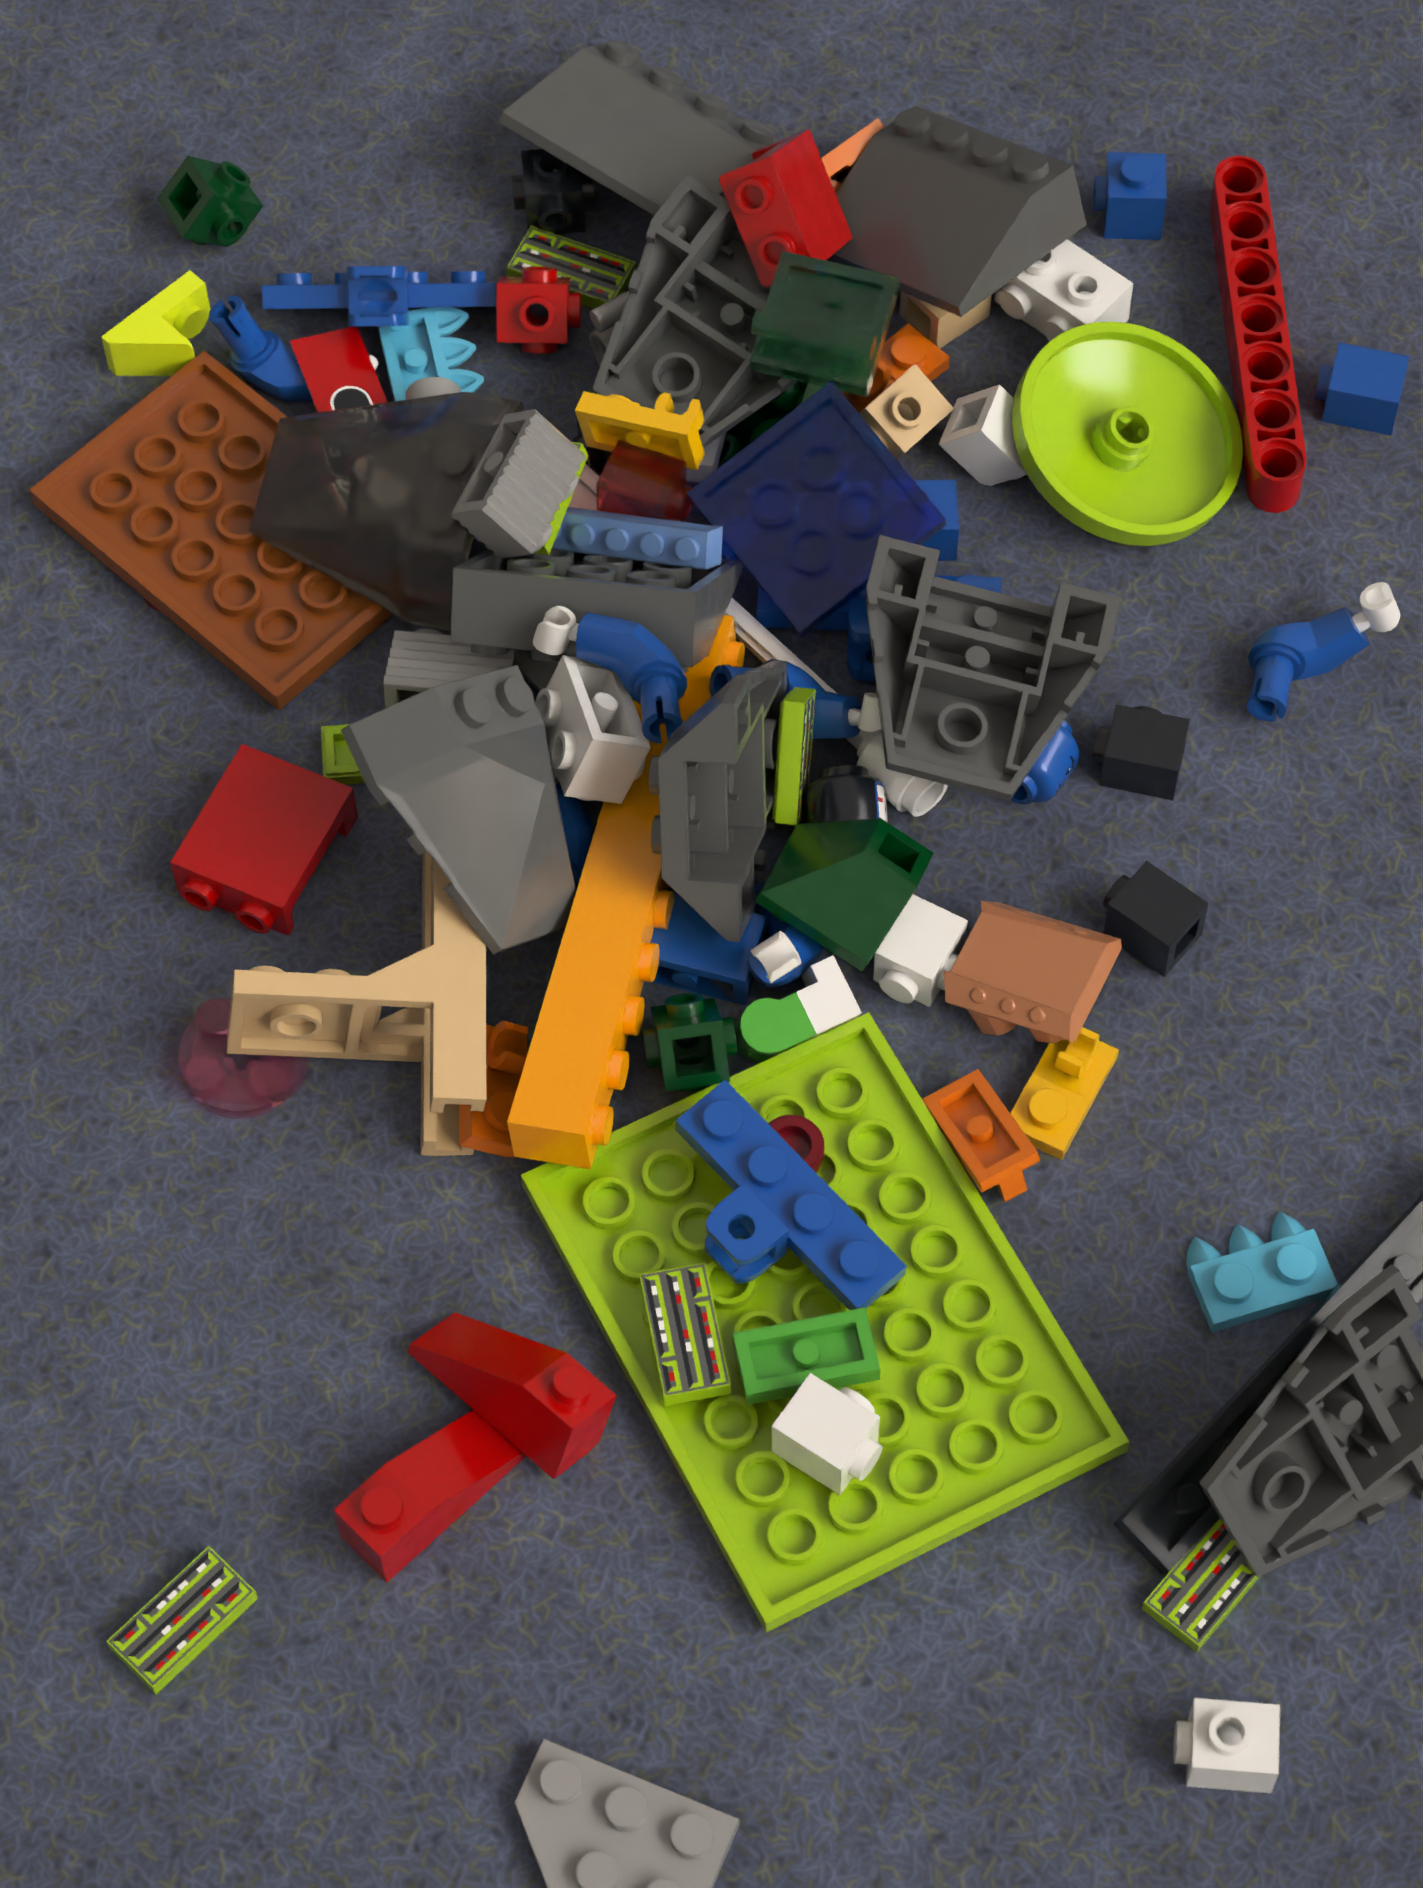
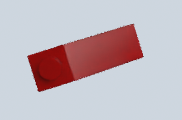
(520, 1388)
(423, 1492)

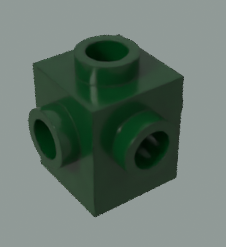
(210, 201)
(692, 1063)

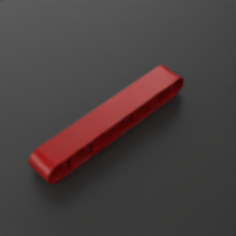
(1257, 334)

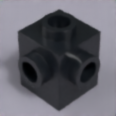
(552, 193)

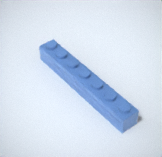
(640, 538)

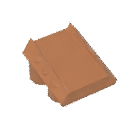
(1029, 973)

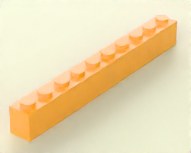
(602, 965)

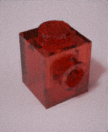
(643, 484)

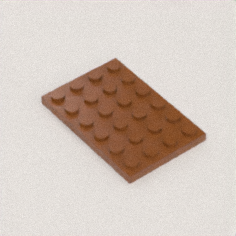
(170, 513)

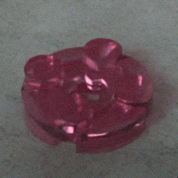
(215, 1080)

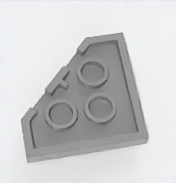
(615, 1829)

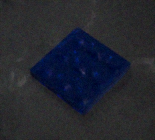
(811, 505)

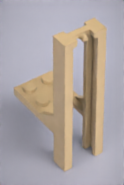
(340, 1015)

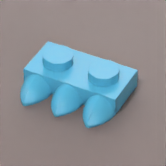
(427, 350)
(1258, 1275)

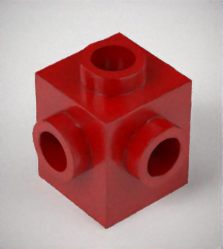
(521, 325)

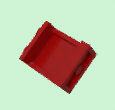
(785, 204)
(261, 839)

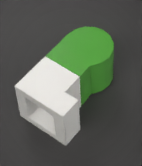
(778, 1025)

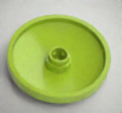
(1127, 433)

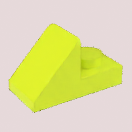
(157, 334)

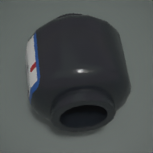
(845, 795)

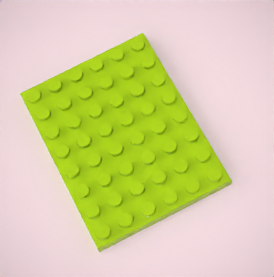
(974, 1371)

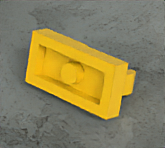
(659, 429)
(1063, 1091)

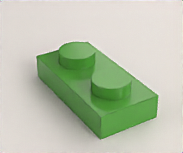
(781, 1356)

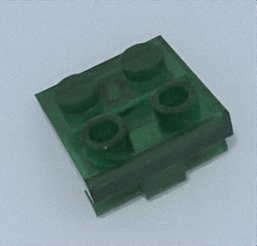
(824, 323)

